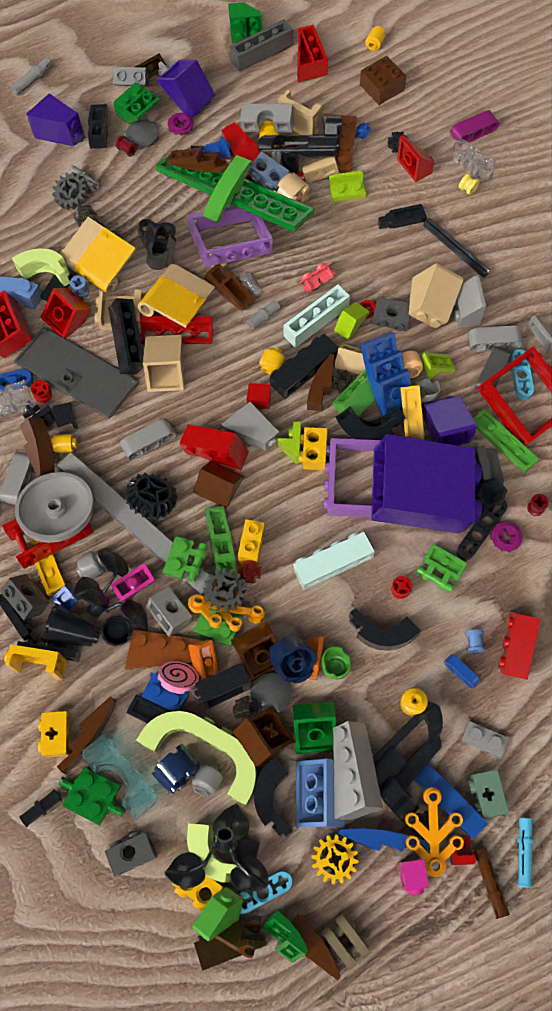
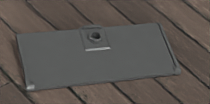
(76, 372)

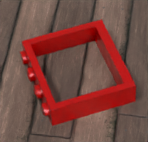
(502, 409)

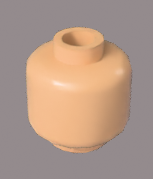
(412, 363)

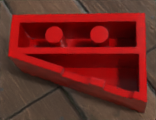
(311, 55)
(13, 327)
(519, 645)

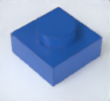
(65, 598)

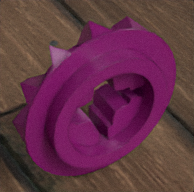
(182, 118)
(511, 530)

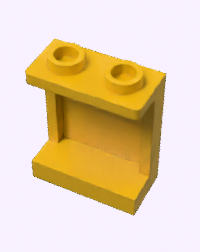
(54, 660)

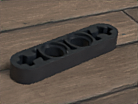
(482, 529)

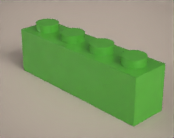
(357, 395)

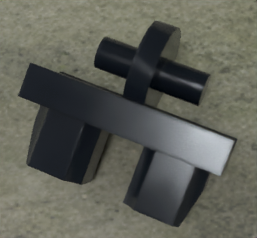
(45, 413)

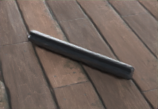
(456, 247)

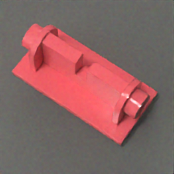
(311, 281)

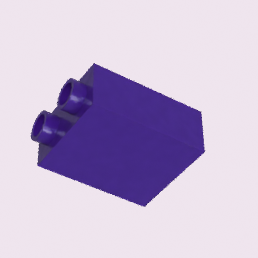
(425, 484)

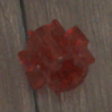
(249, 571)

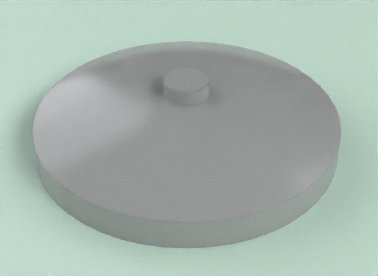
(54, 507)

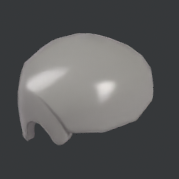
(428, 389)

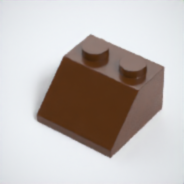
(253, 650)

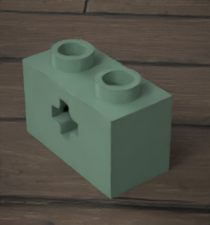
(494, 805)

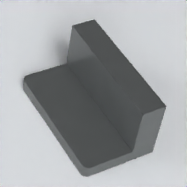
(489, 463)

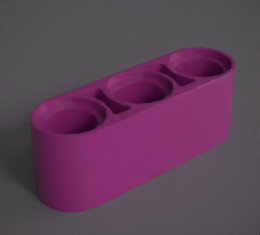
(475, 127)

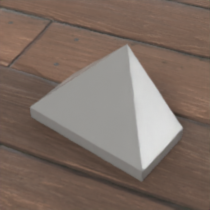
(542, 332)

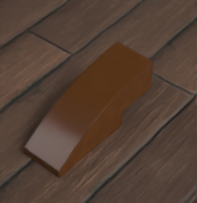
(229, 287)
(321, 385)
(38, 446)
(317, 949)

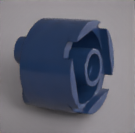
(292, 659)
(175, 769)

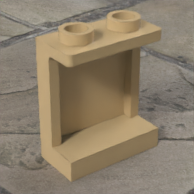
(305, 120)
(103, 302)

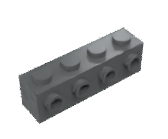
(261, 45)

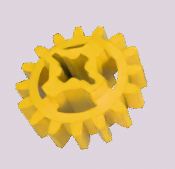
(339, 874)

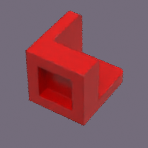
(259, 395)
(464, 855)

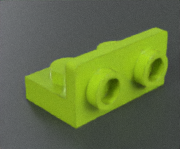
(347, 186)

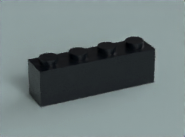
(126, 336)
(303, 366)

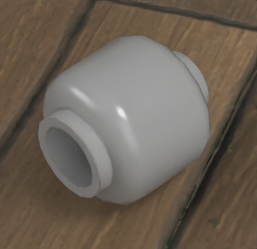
(90, 565)
(207, 780)

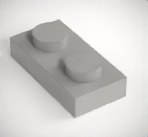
(484, 739)

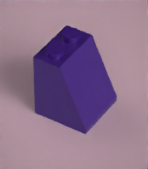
(187, 86)
(55, 122)
(449, 421)

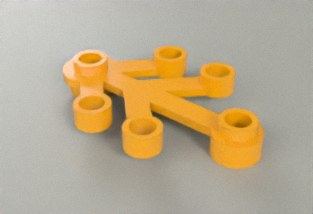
(255, 614)
(433, 835)

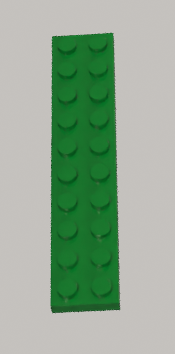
(251, 198)

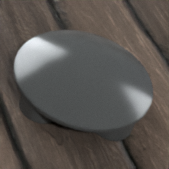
(142, 133)
(271, 691)

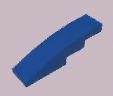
(451, 801)
(375, 838)

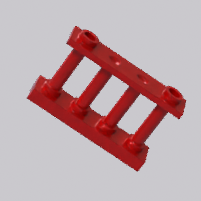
(44, 549)

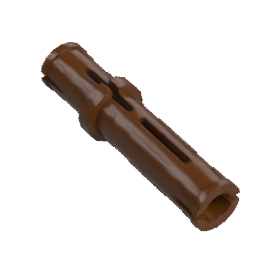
(493, 888)

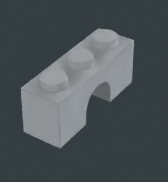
(255, 114)

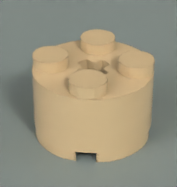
(294, 188)

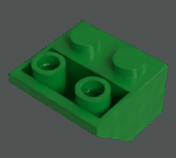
(243, 21)
(134, 103)

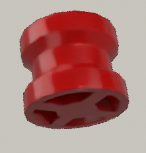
(39, 387)
(401, 583)

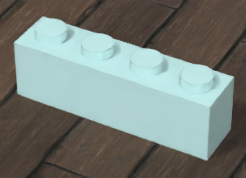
(316, 316)
(333, 560)

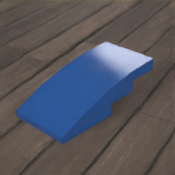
(385, 371)

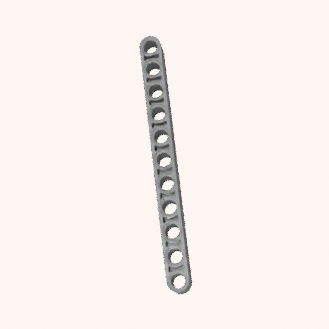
(137, 526)

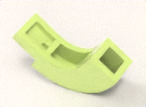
(41, 260)
(200, 842)

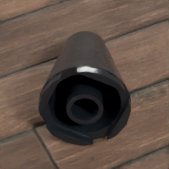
(69, 628)

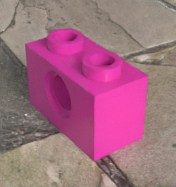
(133, 582)
(413, 876)

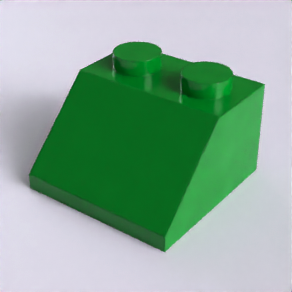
(314, 727)

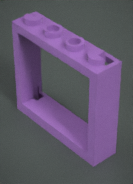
(231, 252)
(344, 509)

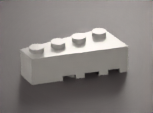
(354, 773)

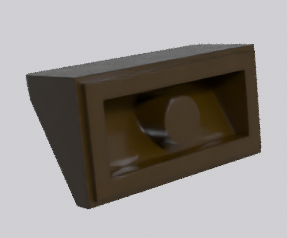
(152, 65)

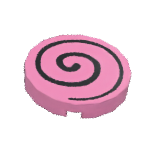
(178, 677)

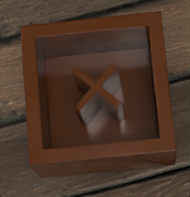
(383, 80)
(263, 736)

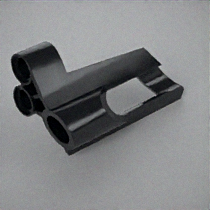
(318, 144)
(157, 245)
(395, 773)

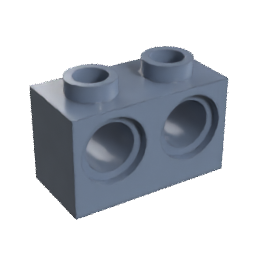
(271, 169)

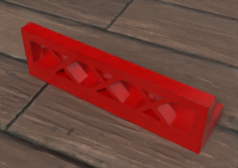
(164, 324)

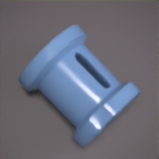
(78, 287)
(475, 641)

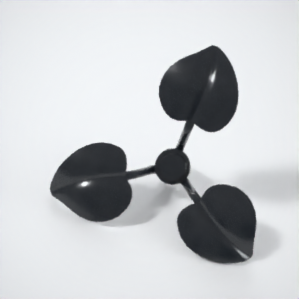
(89, 591)
(228, 827)

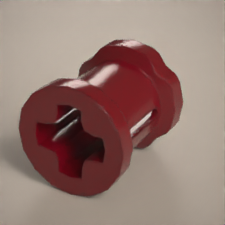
(125, 145)
(537, 505)

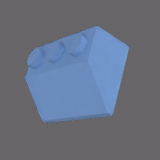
(315, 794)

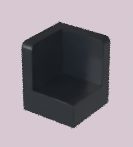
(65, 415)
(490, 492)

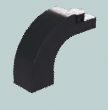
(366, 429)
(384, 639)
(264, 790)

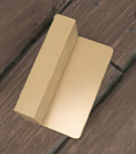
(320, 169)
(350, 359)

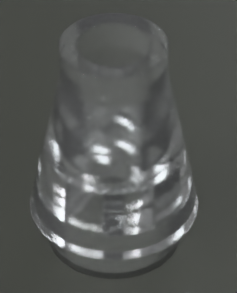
(251, 284)

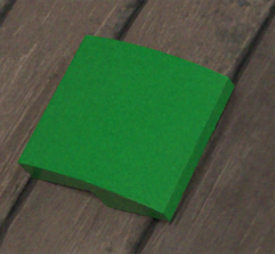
(290, 942)

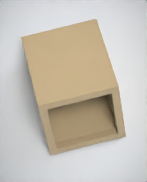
(434, 295)
(164, 363)

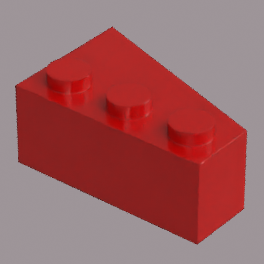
(214, 446)

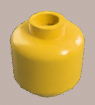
(271, 360)
(407, 701)

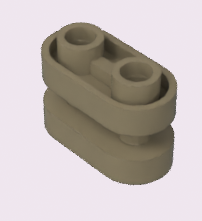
(360, 943)

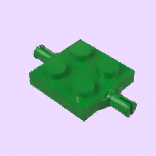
(91, 796)

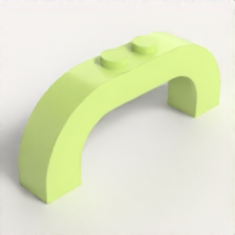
(204, 729)

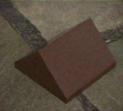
(217, 483)

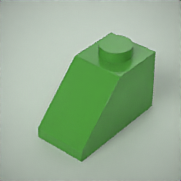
(219, 914)

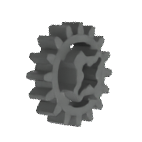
(69, 190)
(232, 584)

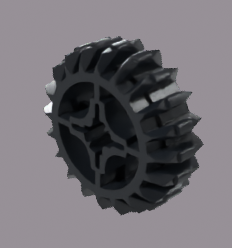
(150, 495)

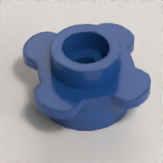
(362, 130)

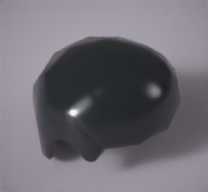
(116, 631)

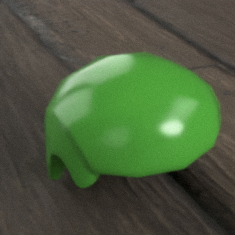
(335, 663)

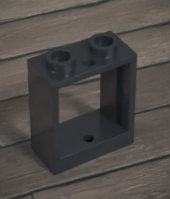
(222, 686)

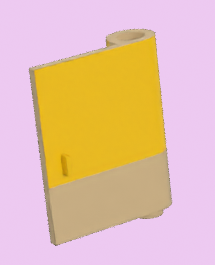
(97, 255)
(176, 295)

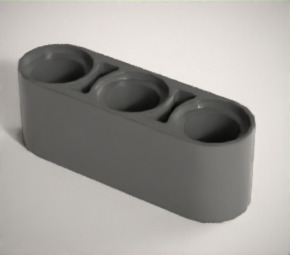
(497, 360)

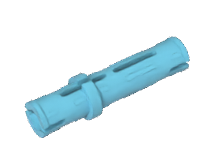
(525, 852)

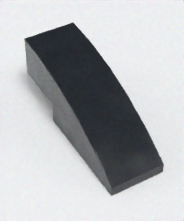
(98, 126)

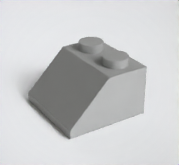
(470, 303)

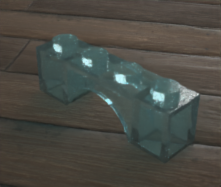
(103, 756)

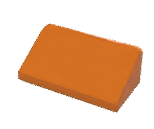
(316, 645)
(204, 659)

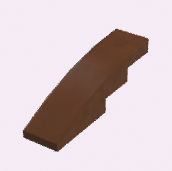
(196, 160)
(92, 727)

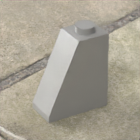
(252, 427)

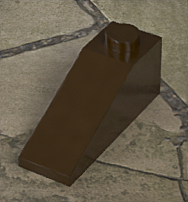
(216, 952)

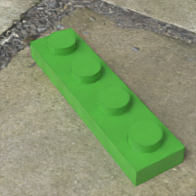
(505, 441)

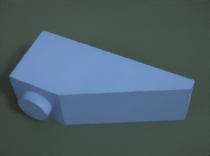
(22, 290)

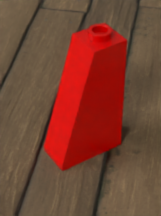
(241, 145)

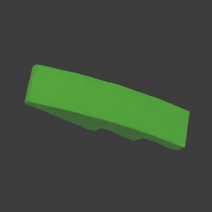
(226, 188)
(220, 539)

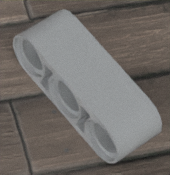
(502, 337)
(148, 439)
(17, 478)

